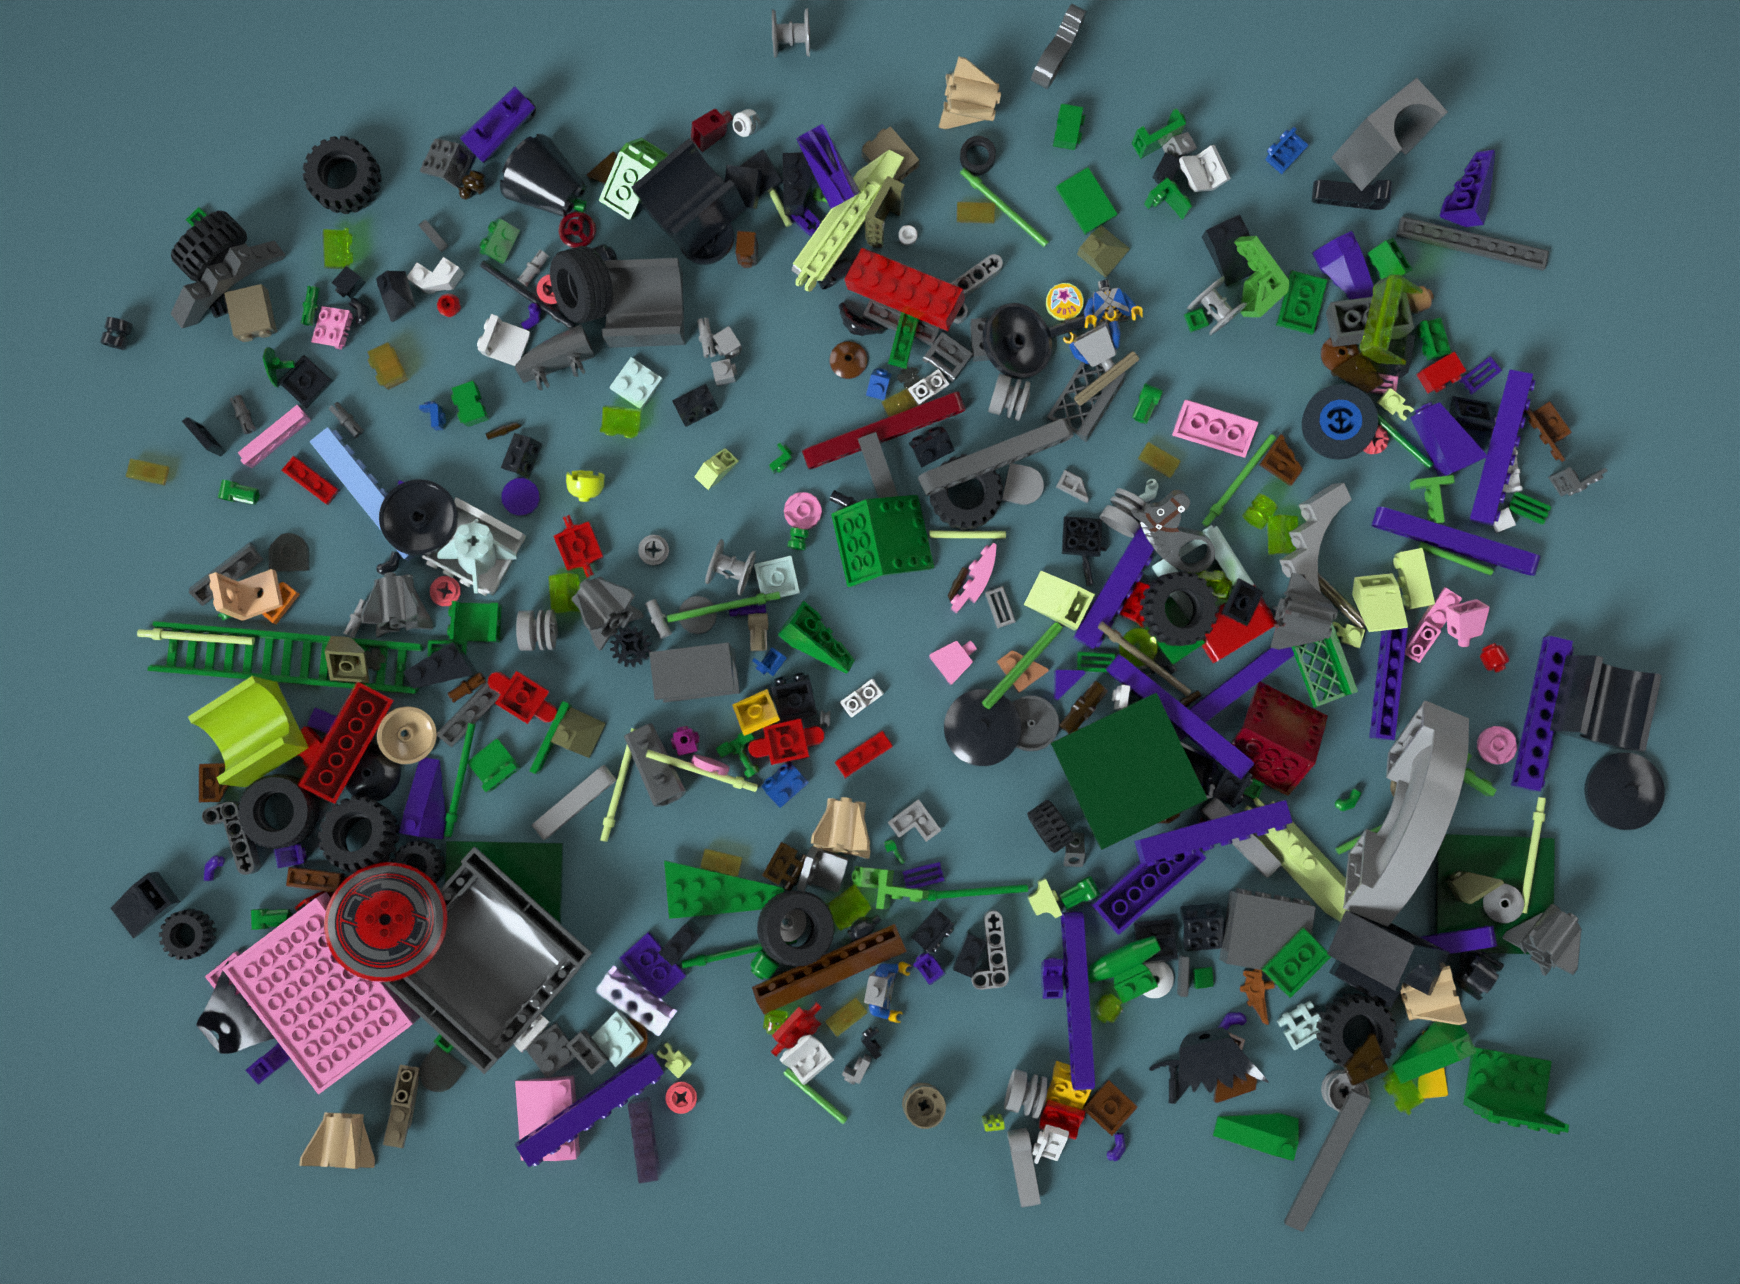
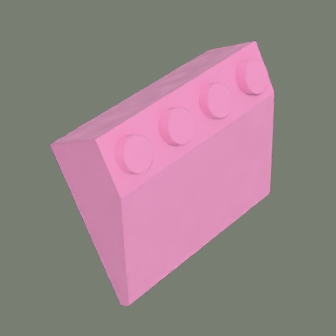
(539, 1102)

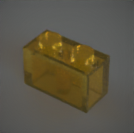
(387, 366)

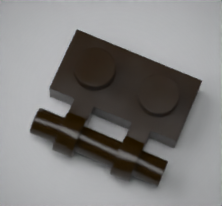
(780, 863)

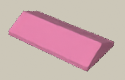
(1214, 428)

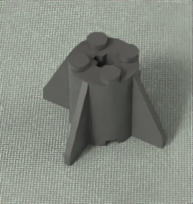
(395, 605)
(605, 608)
(1302, 616)
(1550, 938)

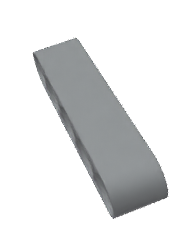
(574, 802)
(1251, 848)

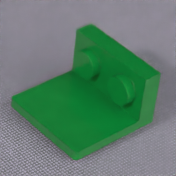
(1169, 191)
(493, 765)

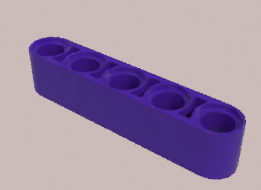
(1464, 939)

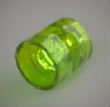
(1258, 513)

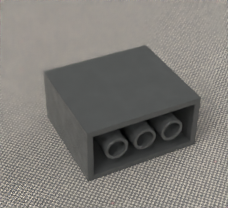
(1261, 926)

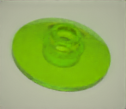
(1147, 644)

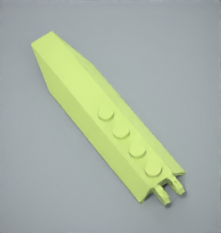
(844, 221)
(1307, 866)

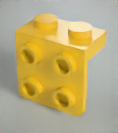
(1061, 1088)

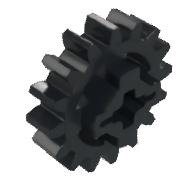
(636, 639)

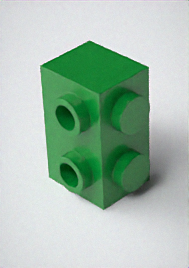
(1389, 259)

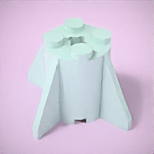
(475, 550)

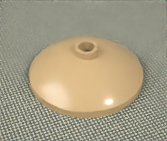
(415, 744)

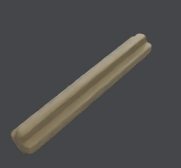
(1106, 378)
(1345, 607)

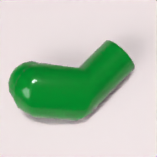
(1350, 803)

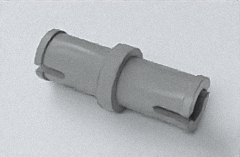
(533, 268)
(706, 337)
(658, 618)
(356, 620)

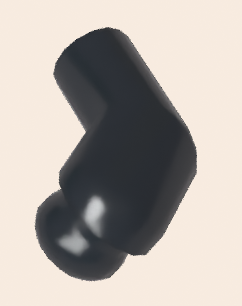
(362, 311)
(389, 566)

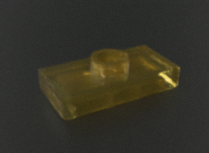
(975, 212)
(899, 402)
(1159, 460)
(147, 472)
(721, 862)
(846, 1016)

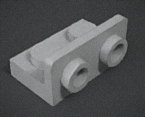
(855, 1075)

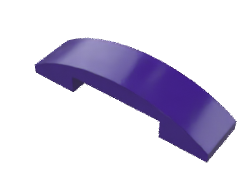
(268, 1064)

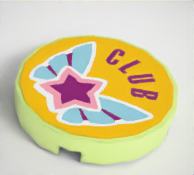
(1064, 301)

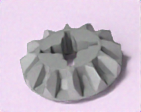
(647, 543)

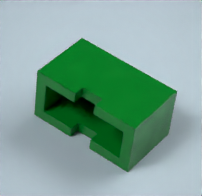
(1070, 120)
(467, 399)

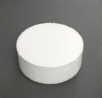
(907, 235)

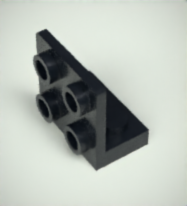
(1401, 348)

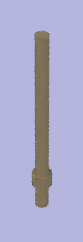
(1115, 636)

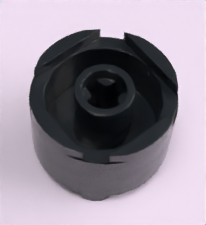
(1478, 976)

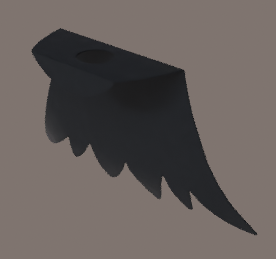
(231, 1020)
(1212, 1060)

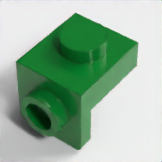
(781, 462)

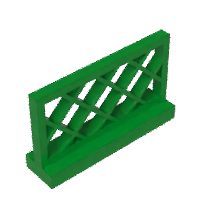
(1336, 660)

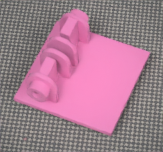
(332, 327)

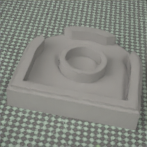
(1022, 485)

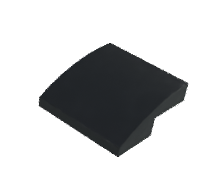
(1165, 935)

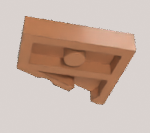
(1029, 676)

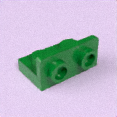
(1433, 339)

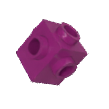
(677, 741)

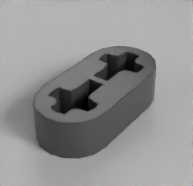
(433, 235)

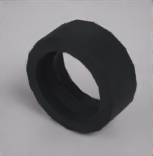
(977, 141)

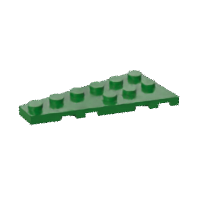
(708, 892)

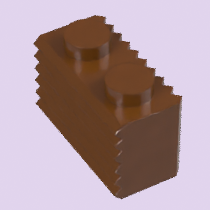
(746, 249)

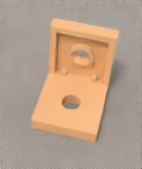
(240, 597)

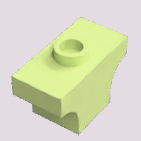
(1044, 900)

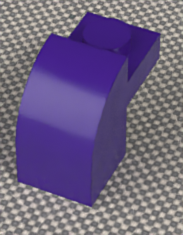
(1052, 978)

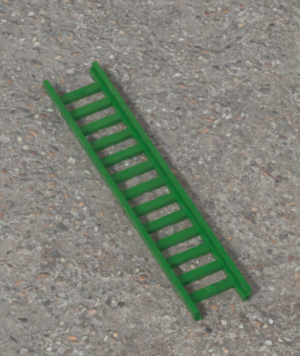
(285, 676)

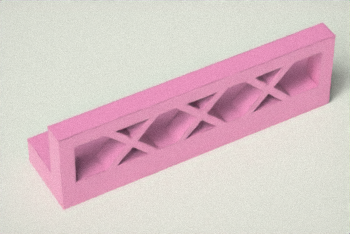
(274, 436)

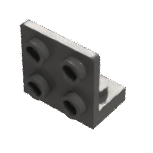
(447, 161)
(1567, 481)
(823, 870)

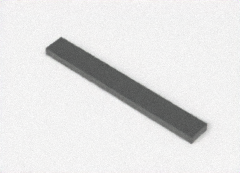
(1472, 243)
(1327, 1160)

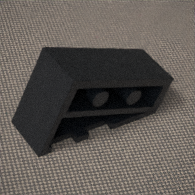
(796, 183)
(442, 666)
(1364, 984)

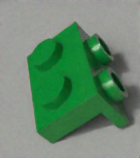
(499, 240)

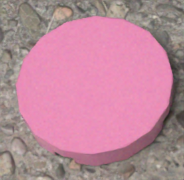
(802, 511)
(1497, 745)
(710, 764)

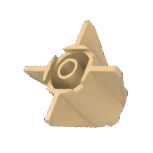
(969, 96)
(843, 828)
(1440, 1006)
(339, 1143)

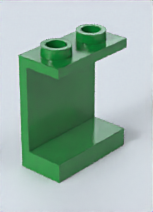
(475, 621)

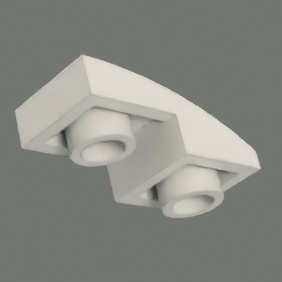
(928, 387)
(862, 698)

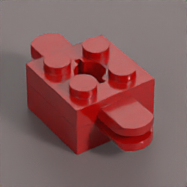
(522, 697)
(786, 741)

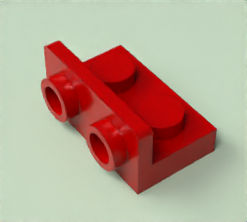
(1132, 605)
(1062, 1116)

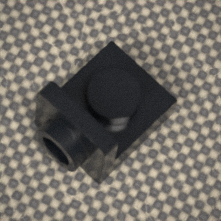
(872, 1046)

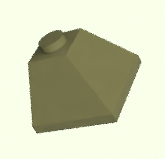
(1102, 251)
(346, 660)
(578, 732)
(1471, 887)

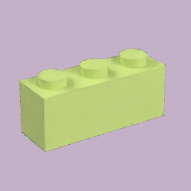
(1414, 579)

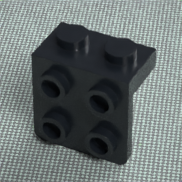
(1202, 927)

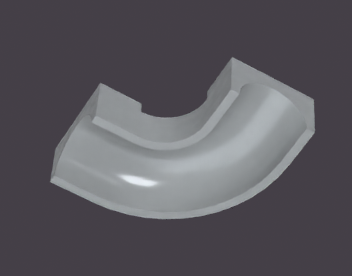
(1429, 775)

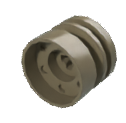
(929, 1115)

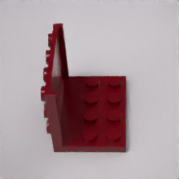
(1280, 738)

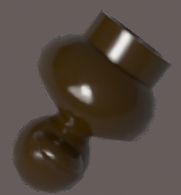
(473, 181)

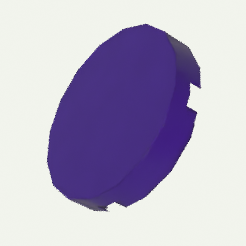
(520, 496)

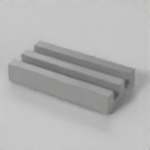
(1009, 610)

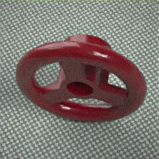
(576, 223)

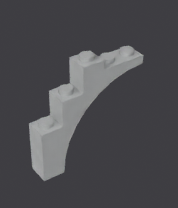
(1308, 537)

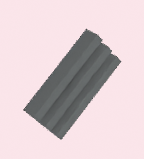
(1183, 976)

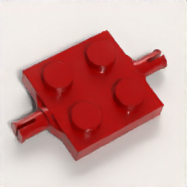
(578, 546)
(796, 1026)

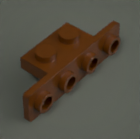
(1550, 425)

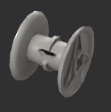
(791, 33)
(1212, 298)
(721, 562)

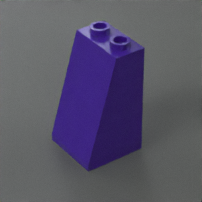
(1445, 440)

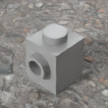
(727, 343)
(724, 372)

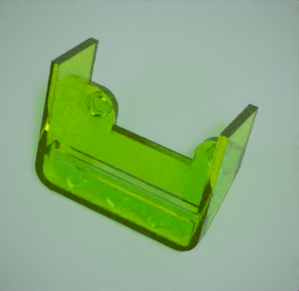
(1382, 318)

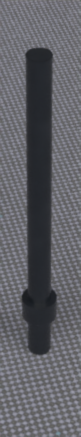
(557, 315)

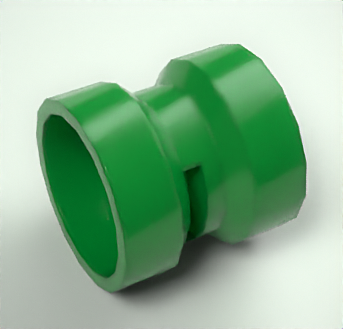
(799, 541)

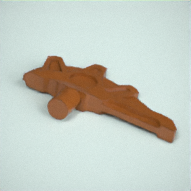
(1255, 990)

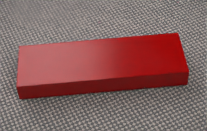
(310, 480)
(863, 754)

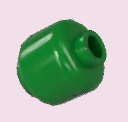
(763, 965)

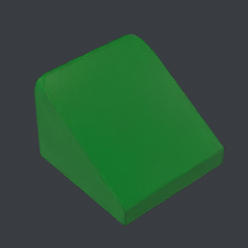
(1202, 977)

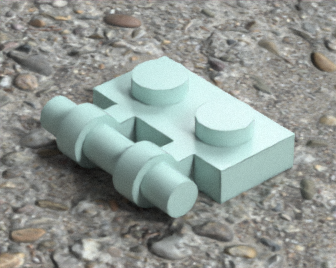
(1304, 1031)

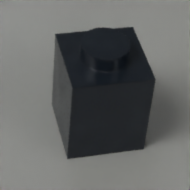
(1167, 168)
(348, 283)

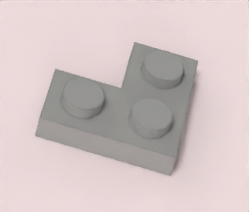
(916, 816)

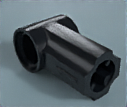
(836, 273)

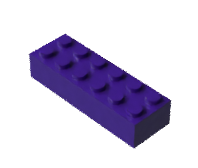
(1142, 888)

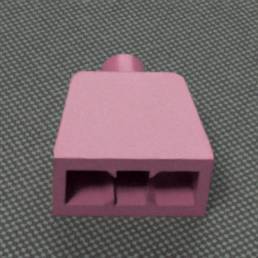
(1467, 620)
(953, 659)

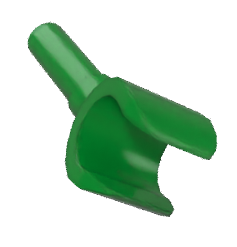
(891, 846)

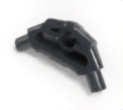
(856, 324)

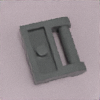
(950, 351)

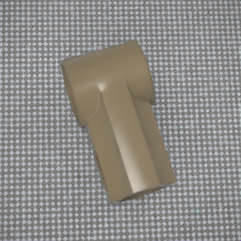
(758, 629)

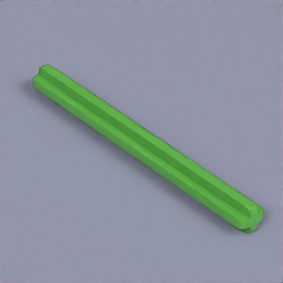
(1022, 665)

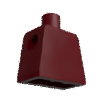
(709, 128)

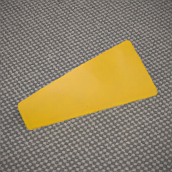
(1433, 1083)

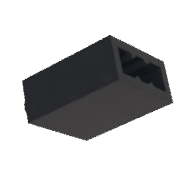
(681, 942)

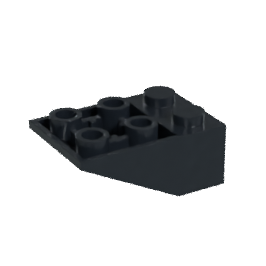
(145, 903)

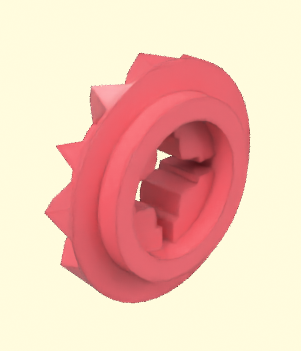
(543, 291)
(1380, 444)
(441, 583)
(682, 1106)

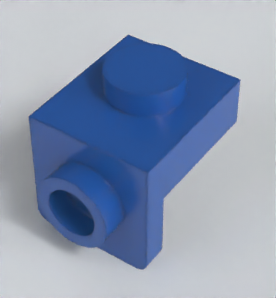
(878, 383)
(437, 417)
(771, 662)

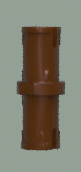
(466, 687)

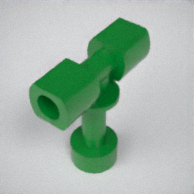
(737, 747)

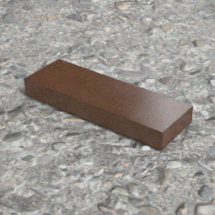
(314, 879)

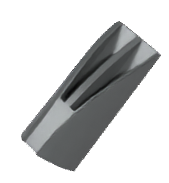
(554, 354)
(659, 777)

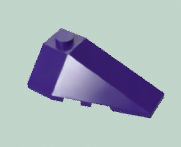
(1471, 196)
(1345, 266)
(425, 806)

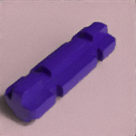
(748, 610)

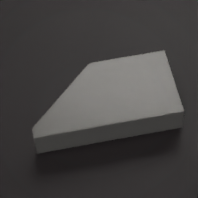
(1072, 485)

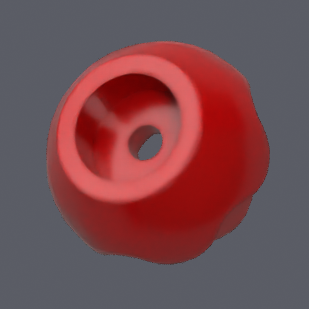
(451, 310)

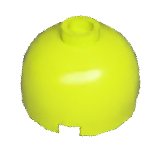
(584, 484)

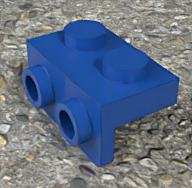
(1286, 151)
(784, 784)

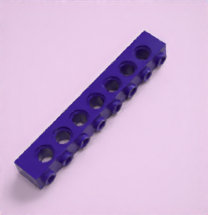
(1533, 721)

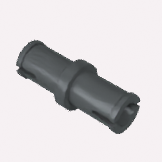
(243, 414)
(346, 419)

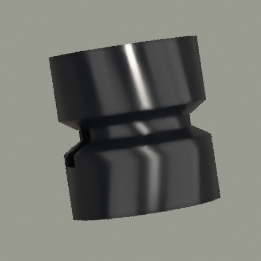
(116, 326)

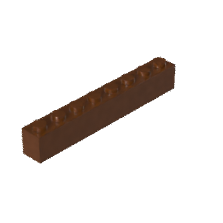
(829, 969)

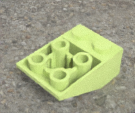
(1059, 600)
(1379, 602)

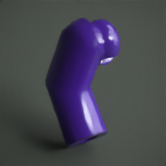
(534, 316)
(211, 865)
(1232, 1019)
(1119, 1149)

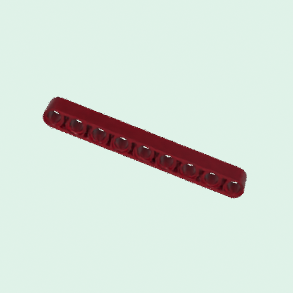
(885, 429)

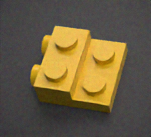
(755, 712)

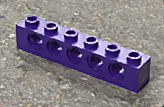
(1388, 684)

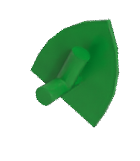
(272, 363)

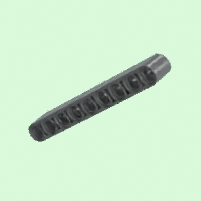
(995, 456)

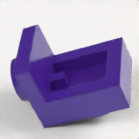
(290, 856)
(929, 967)

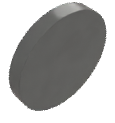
(1038, 723)

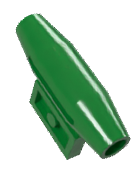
(1127, 968)

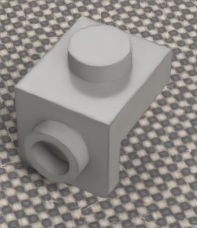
(1180, 145)

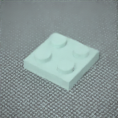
(636, 383)
(777, 576)
(617, 1038)

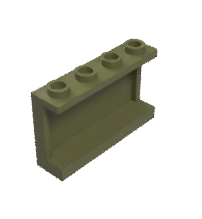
(888, 199)

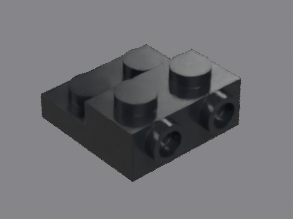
(794, 697)

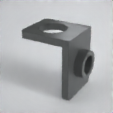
(1075, 849)

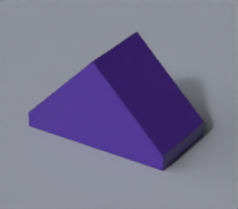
(1065, 680)

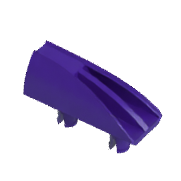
(498, 124)
(827, 166)

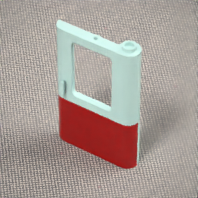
(1226, 633)

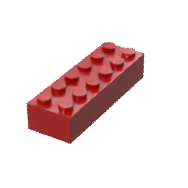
(905, 289)
(345, 742)

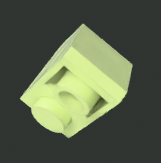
(716, 468)

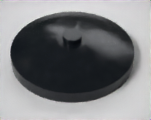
(1017, 341)
(418, 517)
(979, 733)
(1624, 791)

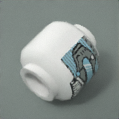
(746, 123)

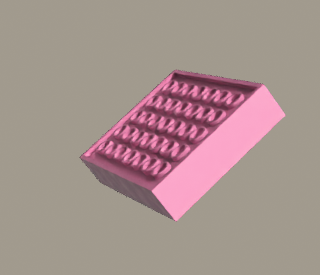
(312, 1003)

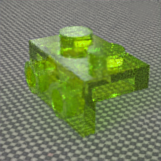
(336, 248)
(621, 421)
(1278, 534)
(1218, 581)
(562, 589)
(848, 907)
(1405, 1094)

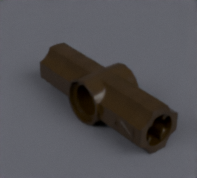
(1083, 707)

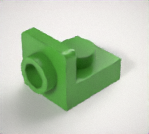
(866, 877)

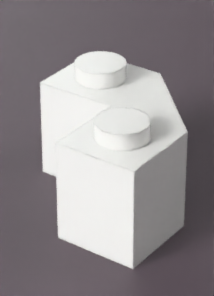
(443, 277)

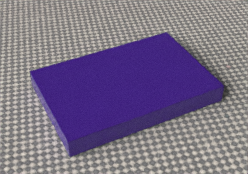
(651, 967)

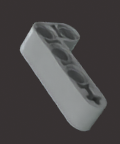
(973, 284)
(993, 948)
(1023, 1167)

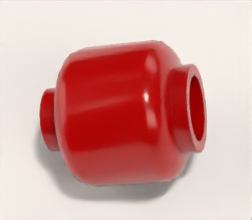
(1494, 657)

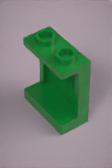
(1148, 144)

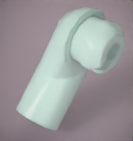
(1150, 490)

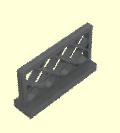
(1098, 409)

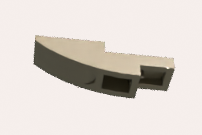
(402, 1106)

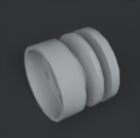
(1009, 397)
(1121, 517)
(533, 630)
(1332, 1084)
(1025, 1093)

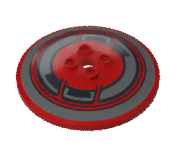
(393, 949)

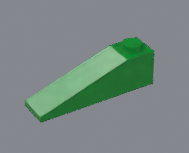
(809, 635)
(1433, 1050)
(1268, 1133)

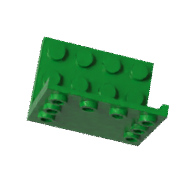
(882, 538)
(1510, 1090)

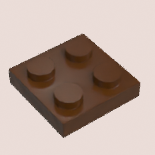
(1109, 1107)

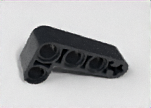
(1349, 195)

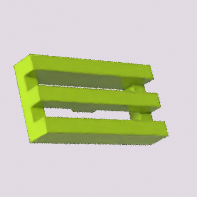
(993, 1121)

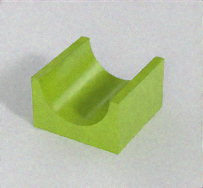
(251, 730)

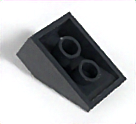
(1224, 251)

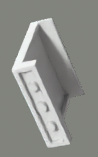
(501, 533)

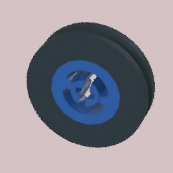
(1357, 412)

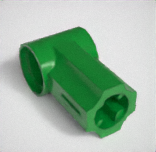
(1147, 401)
(233, 492)
(1083, 890)
(268, 918)

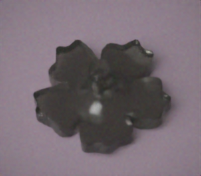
(908, 376)
(374, 659)

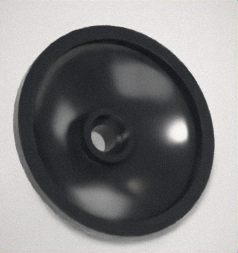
(716, 250)
(383, 778)

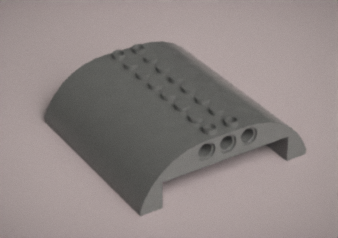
(495, 964)

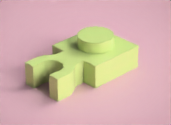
(1393, 402)
(1350, 634)
(676, 1062)

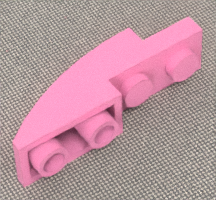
(980, 572)
(1430, 625)

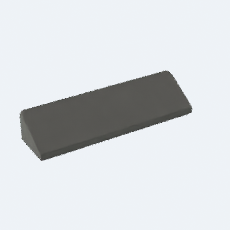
(232, 568)

